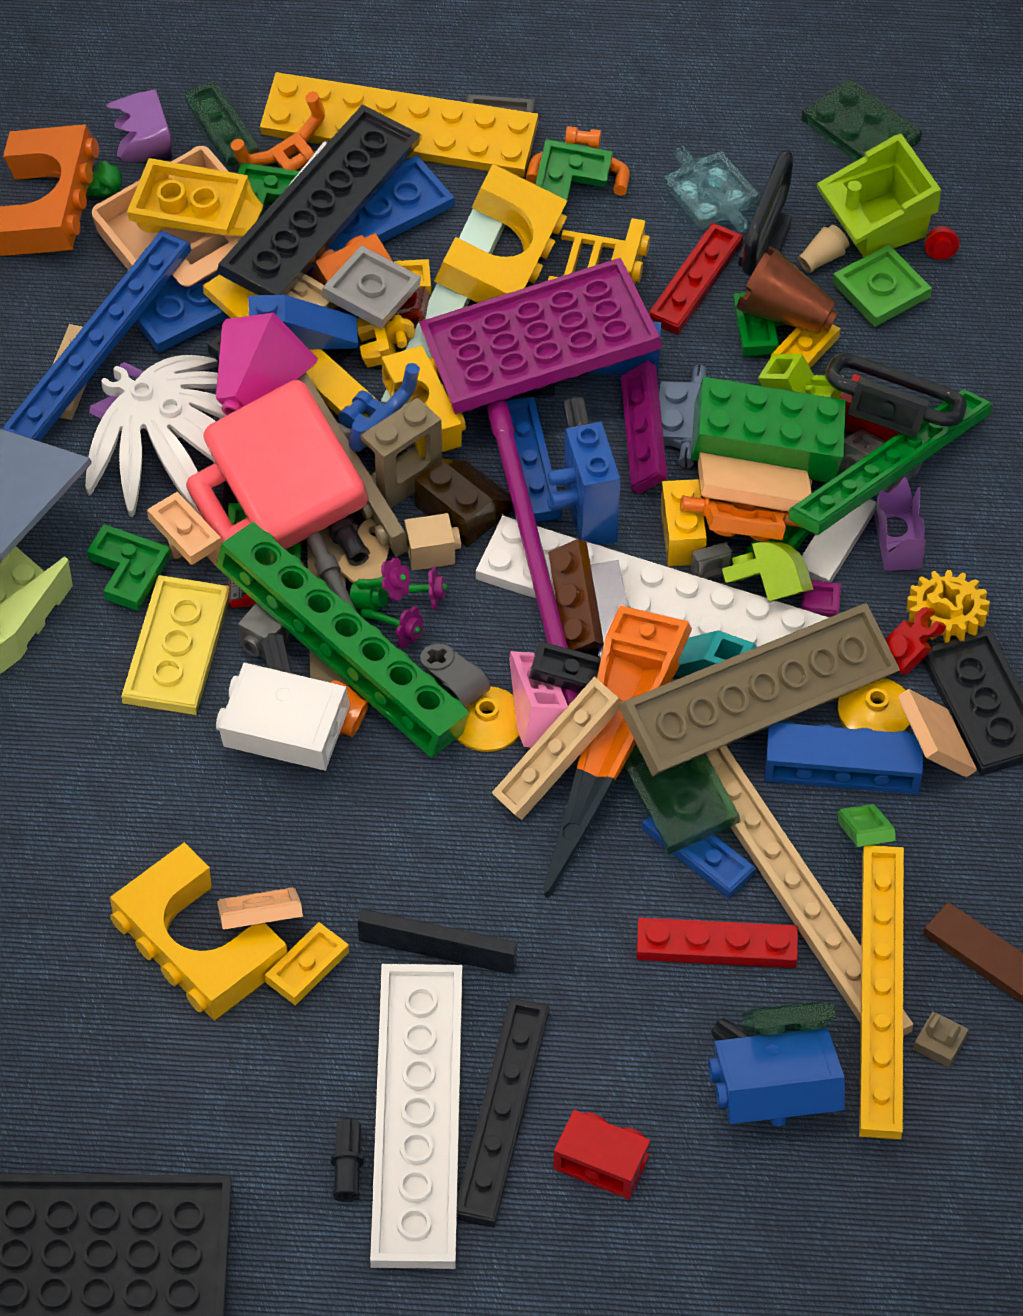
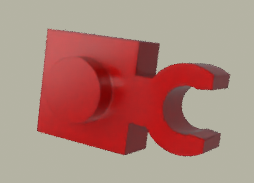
(909, 639)

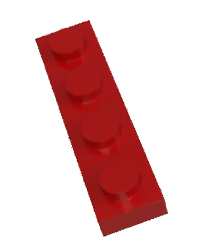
(717, 942)

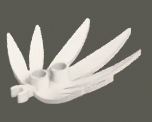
(166, 412)

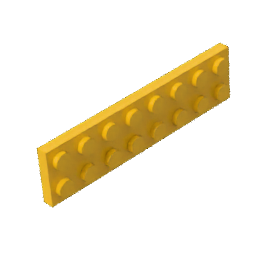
(449, 129)

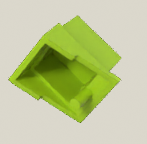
(883, 196)

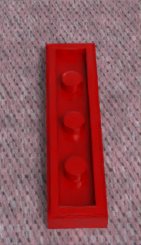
(695, 278)

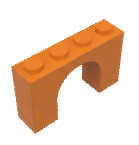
(54, 219)

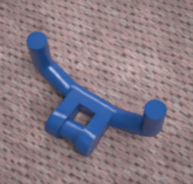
(363, 402)

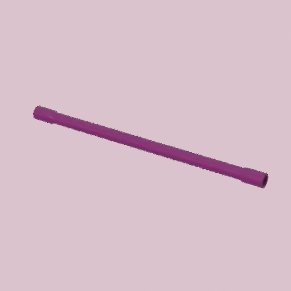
(504, 433)

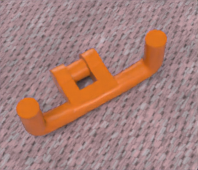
(592, 139)
(289, 146)

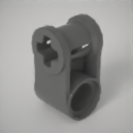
(454, 673)

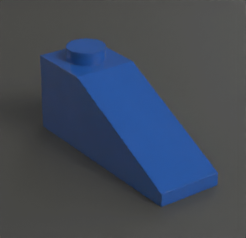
(311, 323)

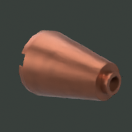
(786, 295)

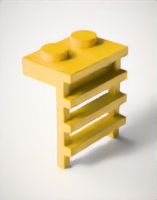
(630, 250)

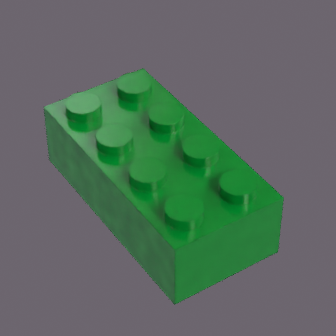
(769, 426)

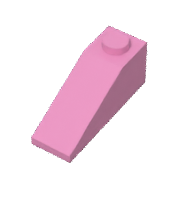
(534, 701)

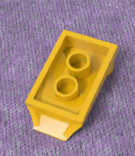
(193, 200)

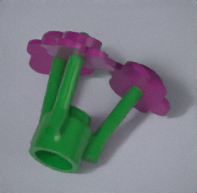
(372, 595)

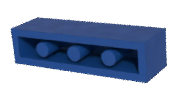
(843, 758)

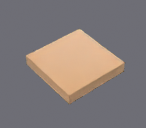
(937, 733)
(259, 908)

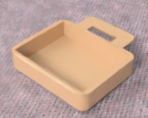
(130, 241)

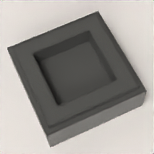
(709, 561)

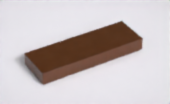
(978, 948)

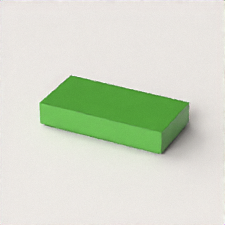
(866, 825)

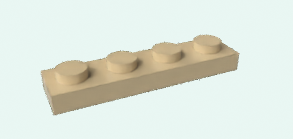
(557, 748)

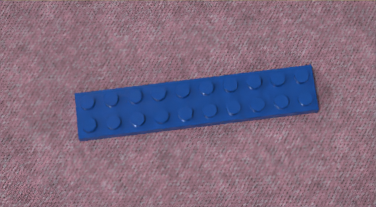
(400, 204)

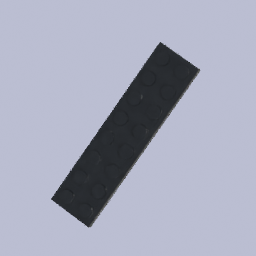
(319, 204)

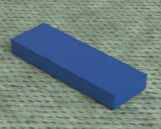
(711, 861)

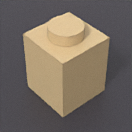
(431, 541)

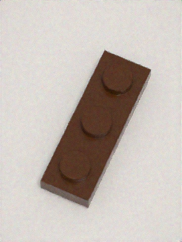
(576, 596)

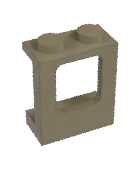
(397, 475)

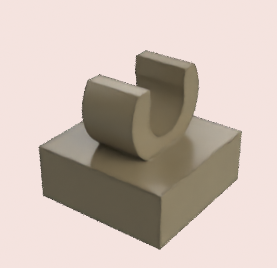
(941, 1039)

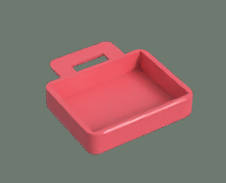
(279, 467)

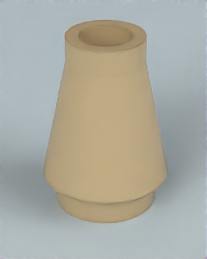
(824, 248)

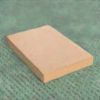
(752, 482)

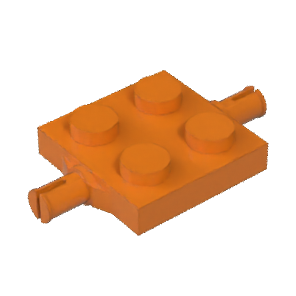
(736, 518)

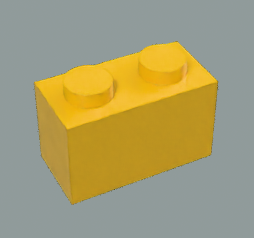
(682, 529)

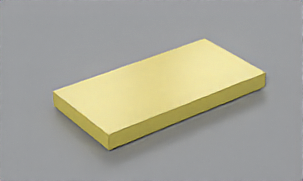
(176, 645)

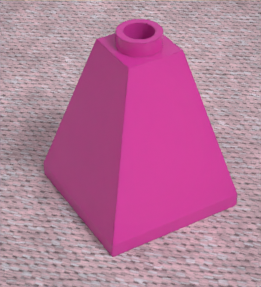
(257, 358)

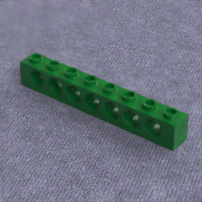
(343, 639)

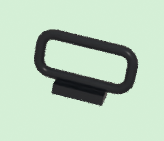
(768, 224)
(891, 406)

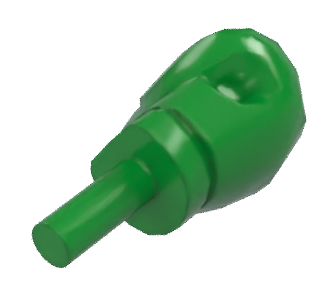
(106, 180)

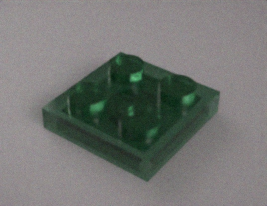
(803, 1015)

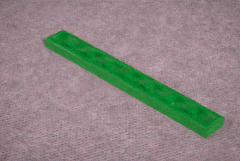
(882, 468)

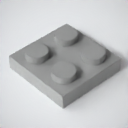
(371, 287)

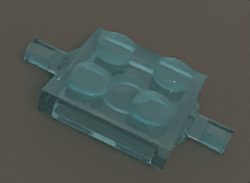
(711, 189)

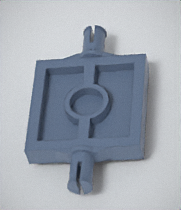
(677, 413)

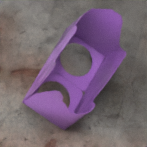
(147, 128)
(911, 545)

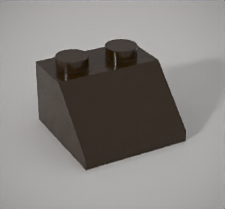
(463, 493)

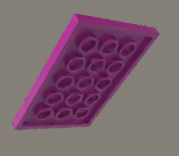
(539, 335)

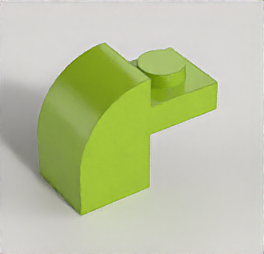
(794, 374)
(780, 568)

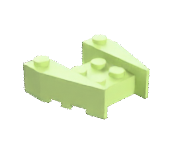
(26, 601)

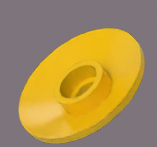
(859, 711)
(492, 730)

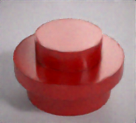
(941, 243)

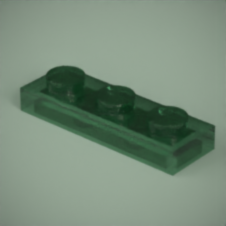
(219, 120)

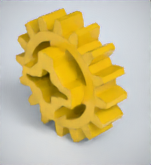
(954, 601)

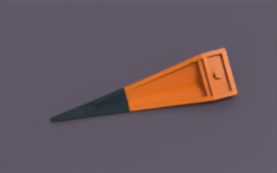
(636, 657)

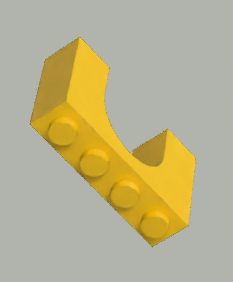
(529, 213)
(210, 978)

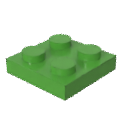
(881, 285)

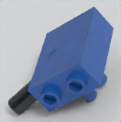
(588, 478)
(775, 1074)

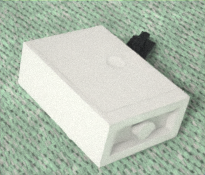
(282, 712)

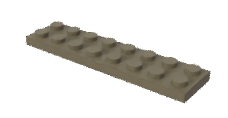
(758, 688)

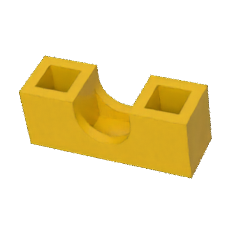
(428, 390)

